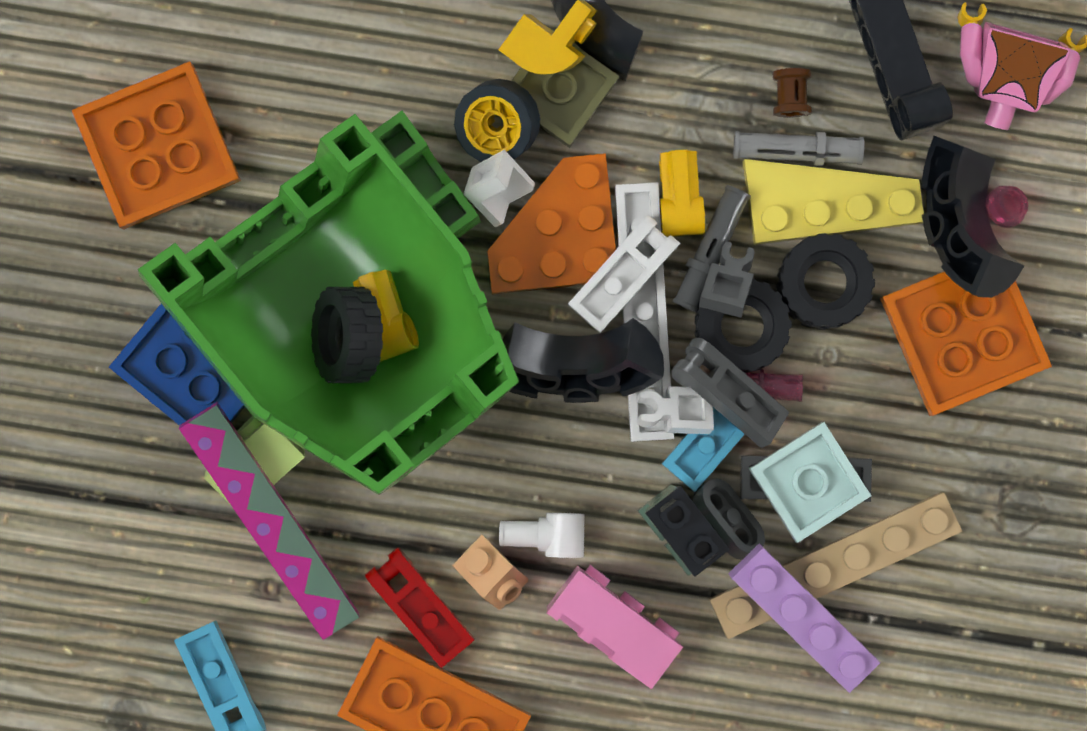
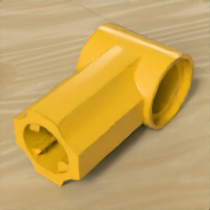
(680, 206)
(398, 328)

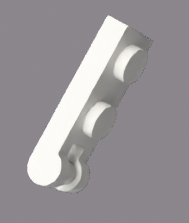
(622, 275)

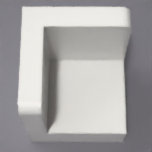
(495, 185)

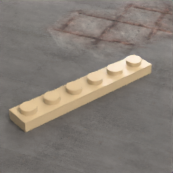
(848, 559)

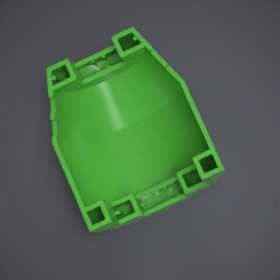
(256, 293)

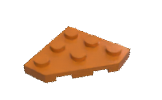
(559, 232)

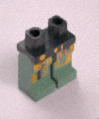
(684, 528)

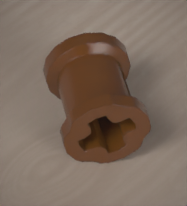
(792, 92)

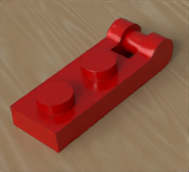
(420, 609)

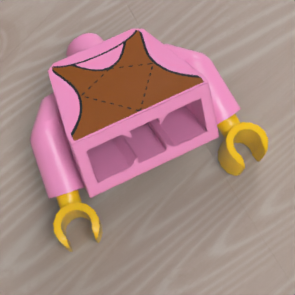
(1015, 66)

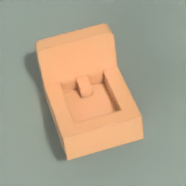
(490, 573)

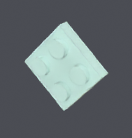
(809, 482)

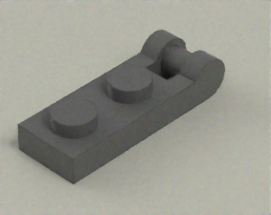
(730, 392)

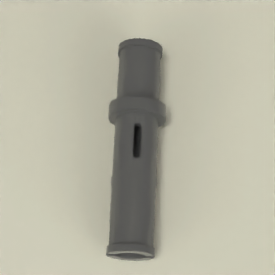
(709, 251)

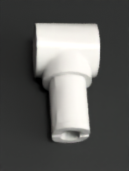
(556, 534)

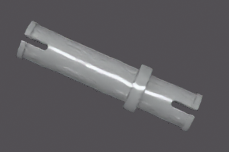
(799, 147)

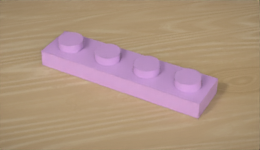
(804, 618)

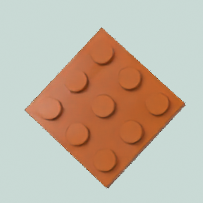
(156, 145)
(963, 342)

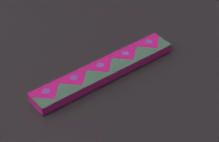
(269, 520)

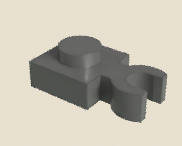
(728, 283)

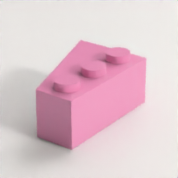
(615, 625)

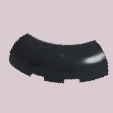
(612, 39)
(958, 219)
(585, 365)

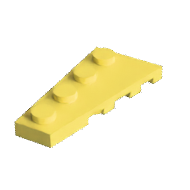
(809, 201)

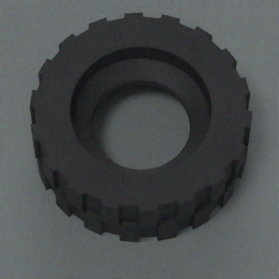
(858, 281)
(346, 335)
(774, 335)

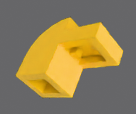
(549, 51)

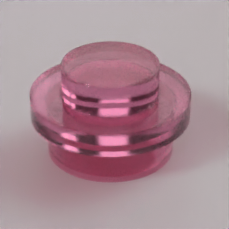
(1006, 206)

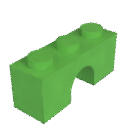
(420, 166)

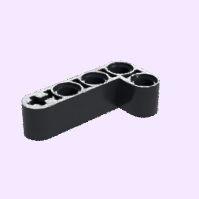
(900, 69)

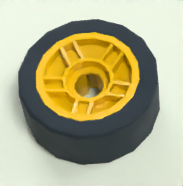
(477, 112)

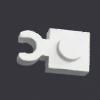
(681, 408)

